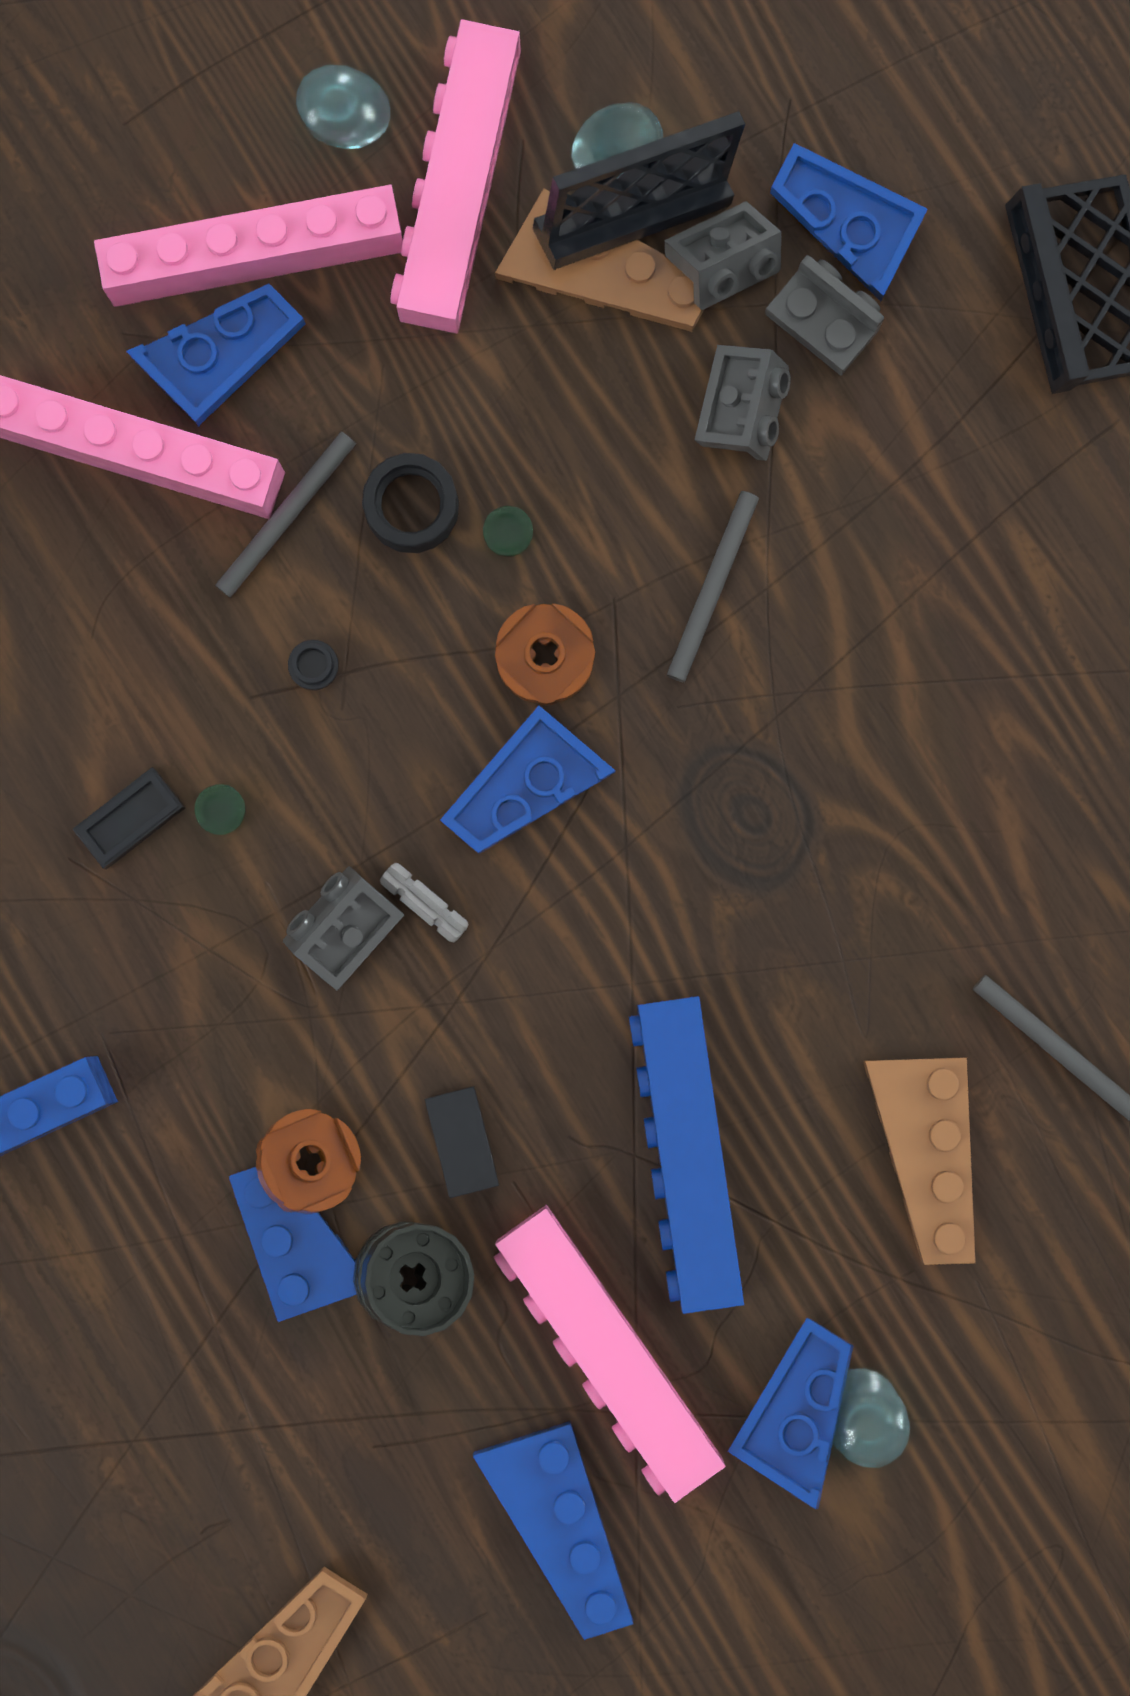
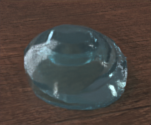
(342, 106)
(615, 131)
(871, 1420)

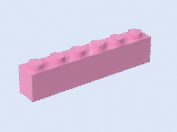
(458, 176)
(249, 246)
(139, 448)
(610, 1355)

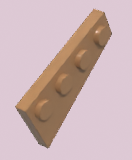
(623, 278)
(929, 1144)
(293, 1644)

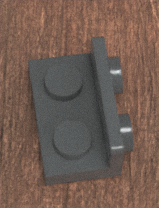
(726, 253)
(826, 314)
(743, 400)
(341, 927)

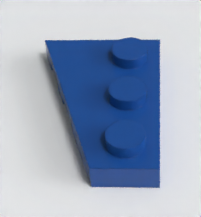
(849, 215)
(217, 354)
(524, 781)
(295, 1251)

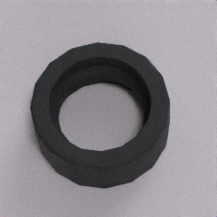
(397, 467)

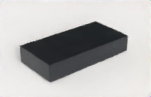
(129, 818)
(462, 1142)

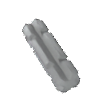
(424, 902)

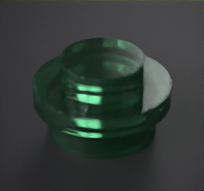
(508, 531)
(220, 809)

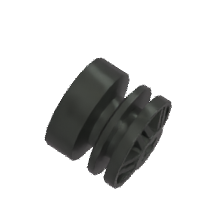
(442, 1273)

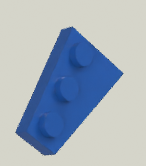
(797, 1414)

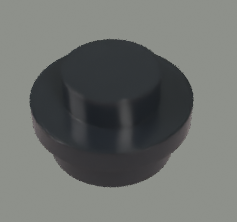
(313, 665)

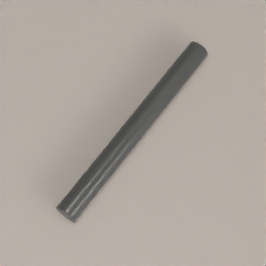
(285, 514)
(712, 586)
(1054, 1045)

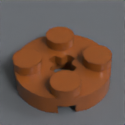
(544, 625)
(319, 1134)

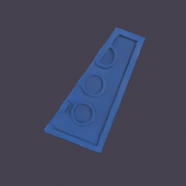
(556, 1513)

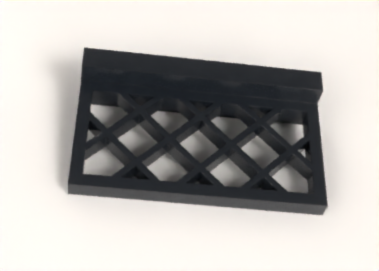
(635, 208)
(1048, 279)

